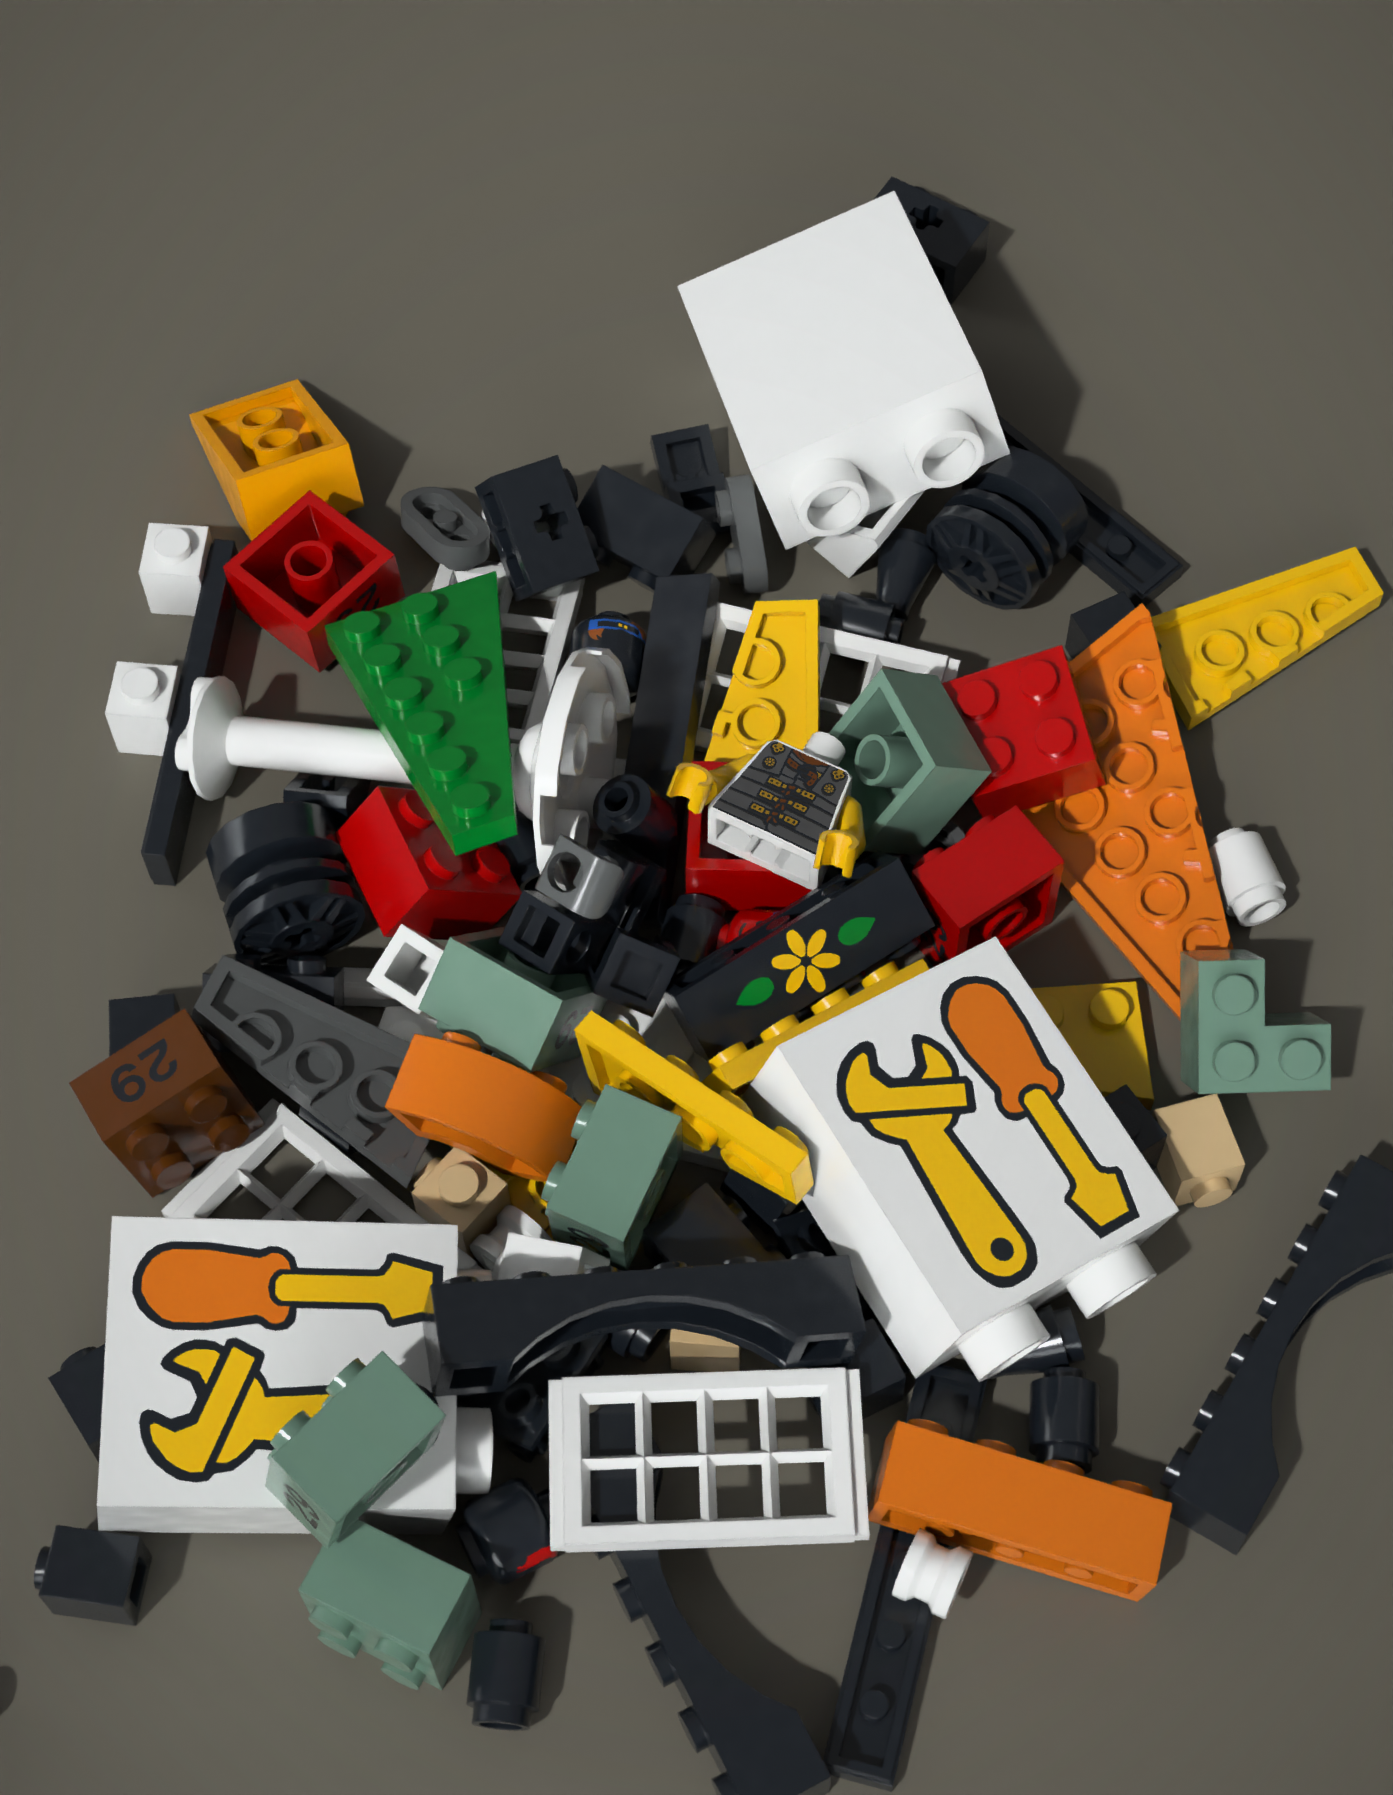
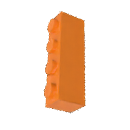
(1020, 1509)

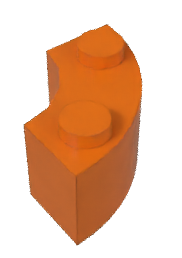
(484, 1106)

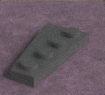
(315, 1056)

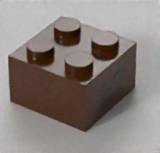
(167, 1104)

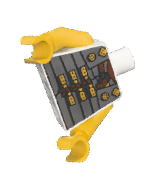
(781, 808)

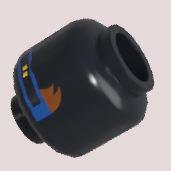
(619, 635)

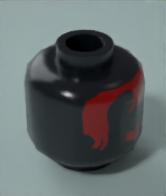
(507, 1531)

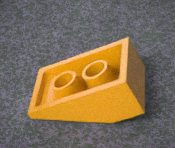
(273, 452)

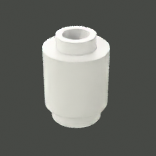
(1247, 877)

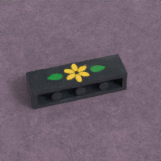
(799, 956)

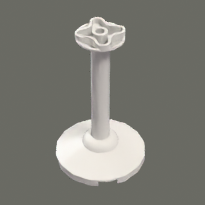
(553, 766)

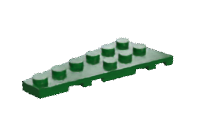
(440, 700)

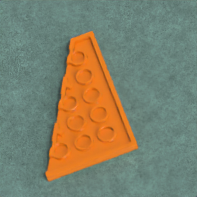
(1139, 841)

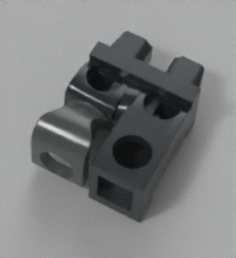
(576, 926)

